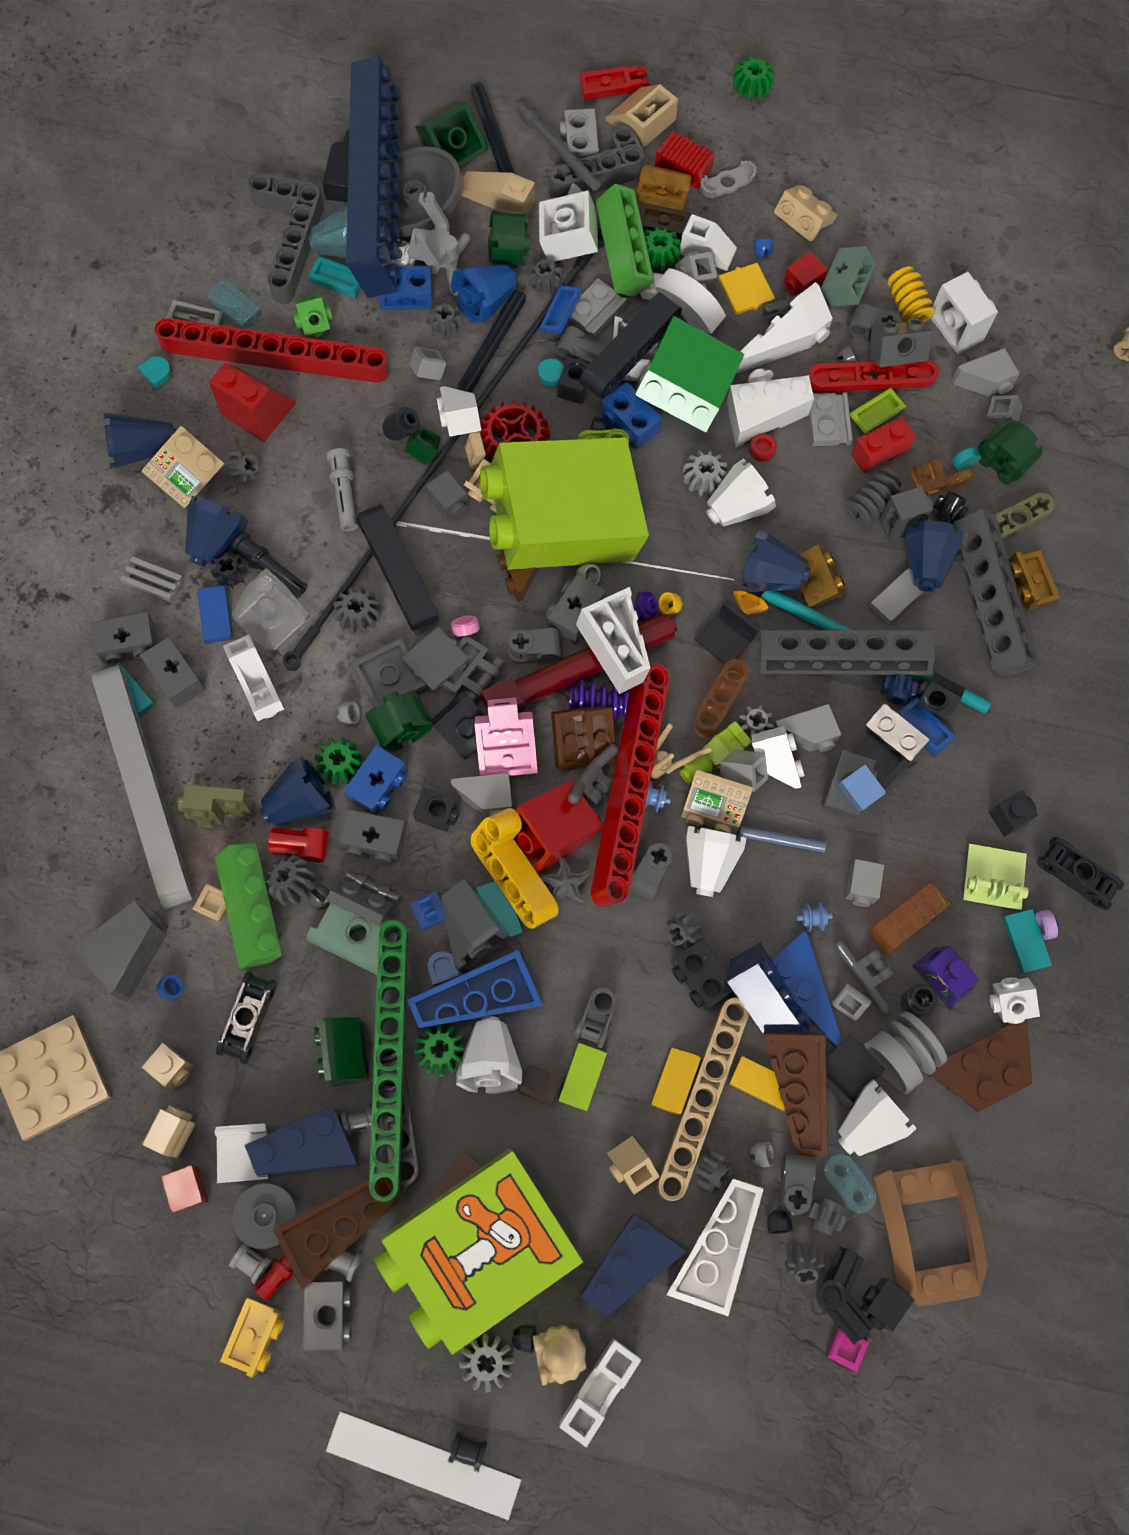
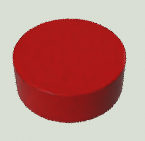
(762, 447)

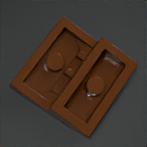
(581, 735)

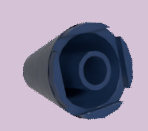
(134, 438)

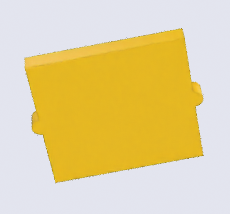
(746, 288)

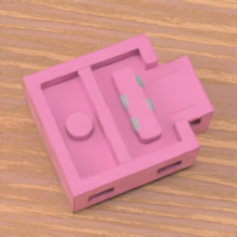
(505, 739)

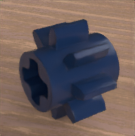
(899, 688)

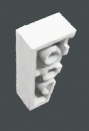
(717, 1258)

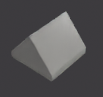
(851, 1002)

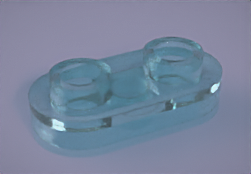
(850, 1182)

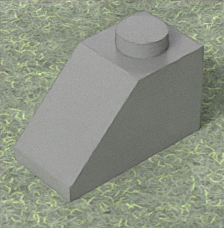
(988, 374)
(812, 729)
(484, 793)

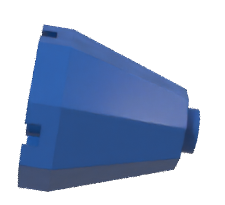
(482, 290)

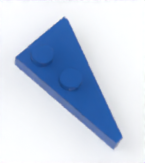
(802, 976)

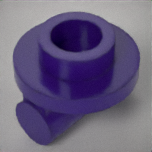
(645, 605)

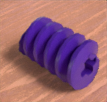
(591, 697)

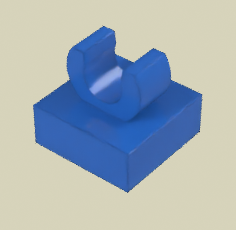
(428, 910)

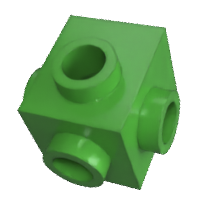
(311, 306)

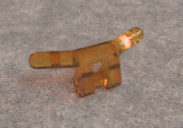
(939, 479)

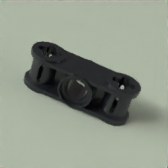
(1098, 884)
(246, 1035)

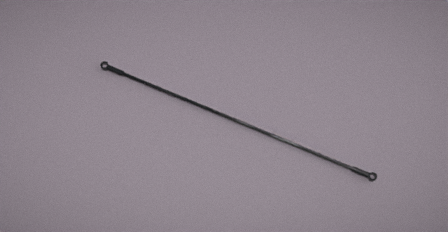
(313, 630)

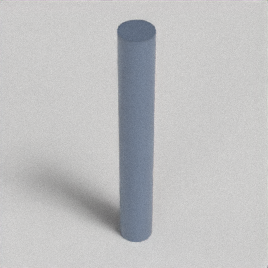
(782, 839)

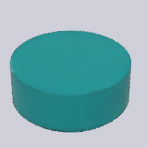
(549, 372)
(966, 459)

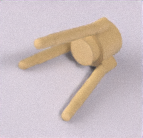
(663, 760)

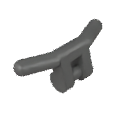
(593, 774)
(864, 977)

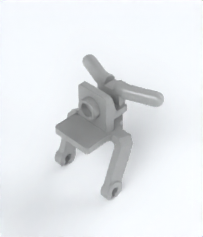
(437, 245)

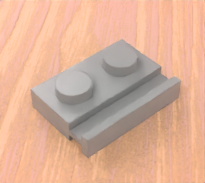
(597, 308)
(830, 420)

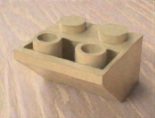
(647, 112)

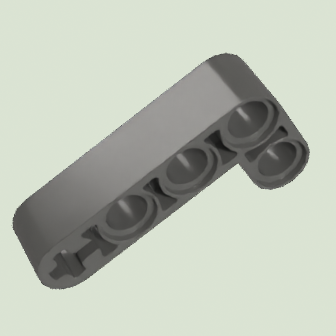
(610, 167)

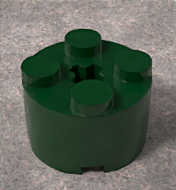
(508, 238)
(1009, 450)
(399, 720)

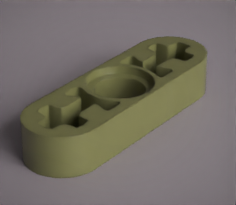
(1024, 508)

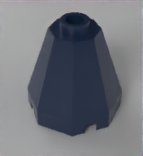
(210, 530)
(931, 552)
(774, 566)
(296, 795)

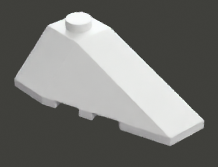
(798, 330)

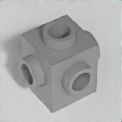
(698, 266)

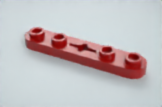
(846, 376)

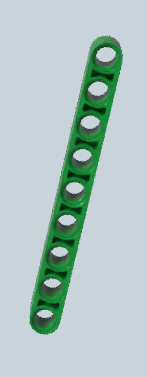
(395, 1073)

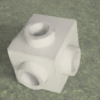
(1014, 1000)

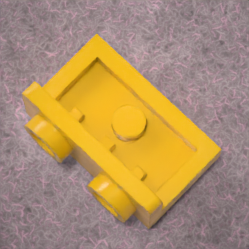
(252, 1337)

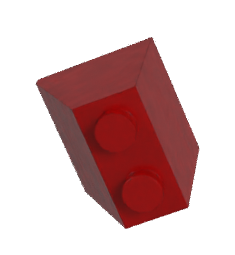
(249, 401)
(555, 827)

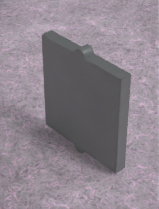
(435, 659)

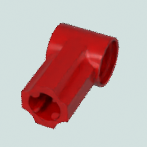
(307, 844)

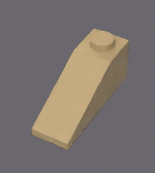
(499, 190)

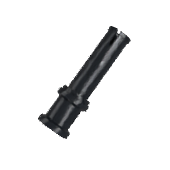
(259, 558)

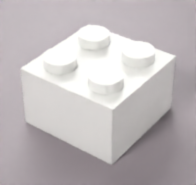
(568, 226)
(963, 312)

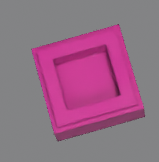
(845, 1352)

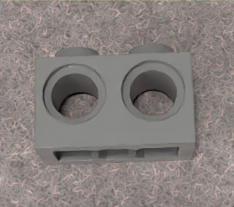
(580, 132)

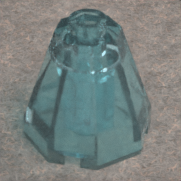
(331, 235)

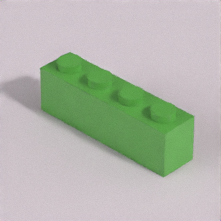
(624, 240)
(247, 906)

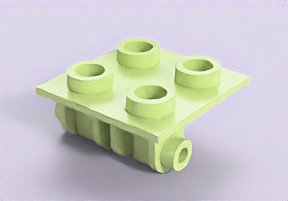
(995, 877)

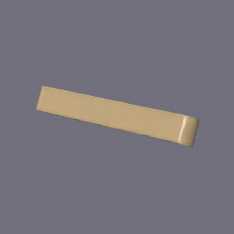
(701, 1114)

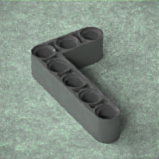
(305, 208)

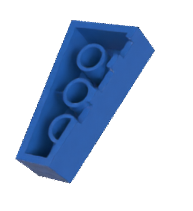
(486, 991)

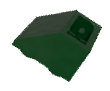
(342, 1050)

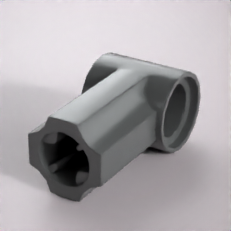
(575, 345)

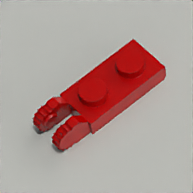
(612, 82)

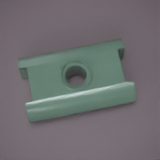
(336, 934)

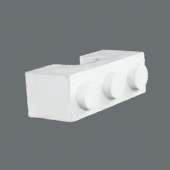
(598, 1391)

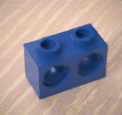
(408, 294)
(636, 412)

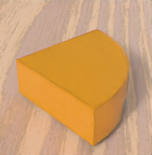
(749, 603)

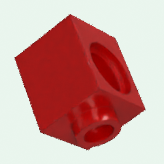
(804, 274)

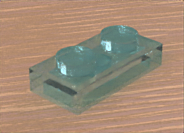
(233, 304)

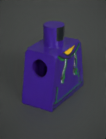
(946, 974)

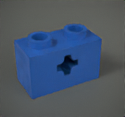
(377, 766)

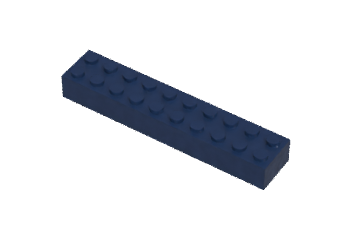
(373, 178)

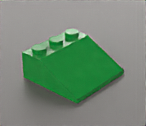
(689, 374)

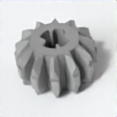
(704, 472)
(484, 1374)

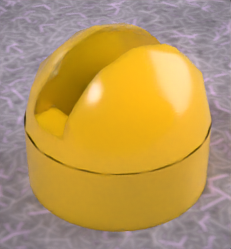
(668, 599)

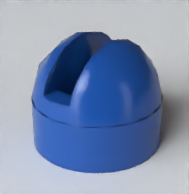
(763, 247)
(174, 986)

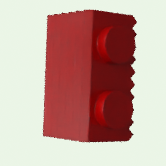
(686, 157)
(883, 444)

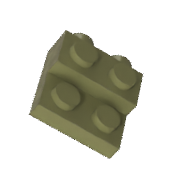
(210, 804)

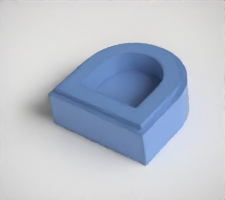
(442, 968)

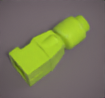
(722, 745)

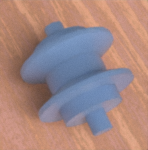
(657, 797)
(814, 917)

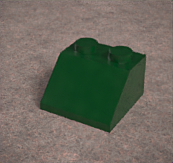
(454, 132)

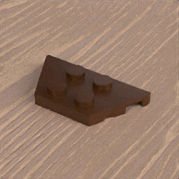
(989, 1067)

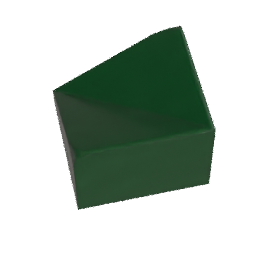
(422, 445)

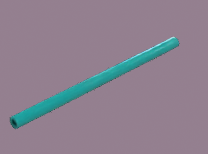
(826, 623)

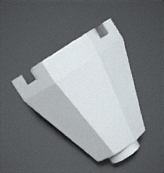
(740, 496)
(711, 858)
(489, 1059)
(873, 1122)

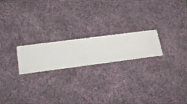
(422, 1465)

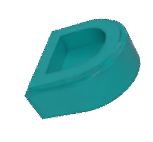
(156, 371)

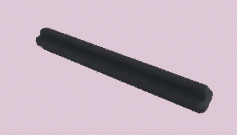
(491, 128)
(492, 342)

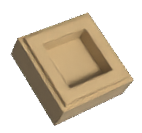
(474, 450)
(211, 903)

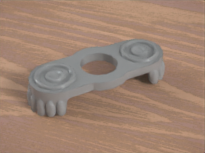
(741, 175)

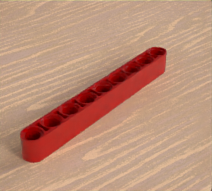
(261, 343)
(635, 765)

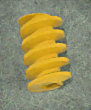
(910, 295)

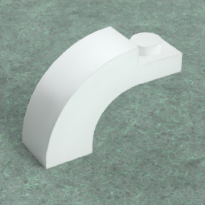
(697, 302)
(253, 678)

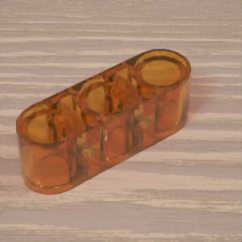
(723, 686)
(909, 917)

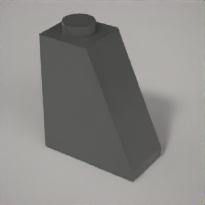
(470, 926)

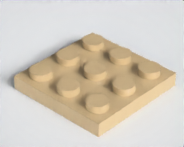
(50, 1078)

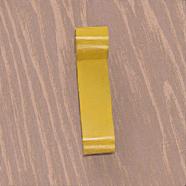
(511, 869)

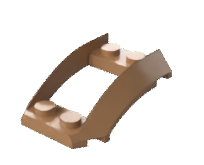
(925, 1185)

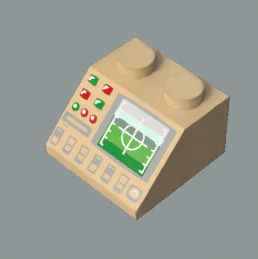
(182, 467)
(716, 802)

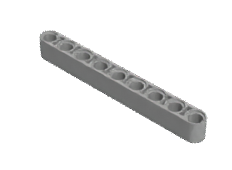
(142, 787)

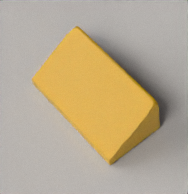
(676, 1081)

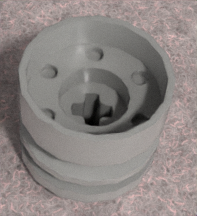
(906, 1052)

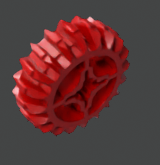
(512, 424)

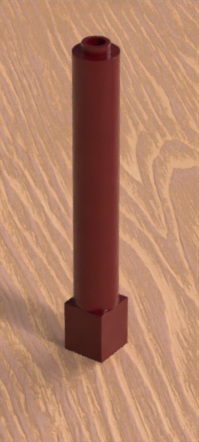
(572, 668)

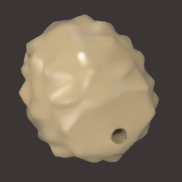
(559, 1354)

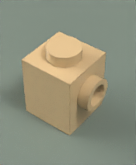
(168, 1066)
(632, 1165)

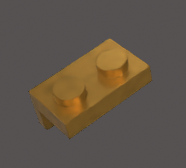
(663, 187)
(1033, 580)
(823, 581)

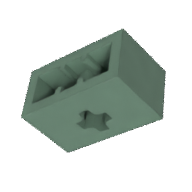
(848, 276)

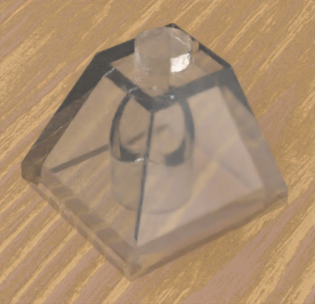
(269, 611)

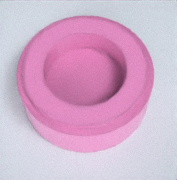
(465, 625)

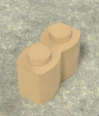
(169, 1131)

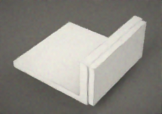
(232, 1157)

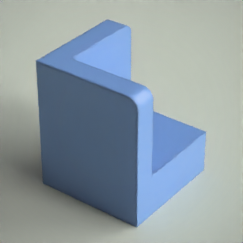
(861, 788)

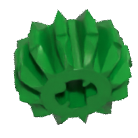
(753, 77)
(662, 248)
(330, 754)
(432, 1043)

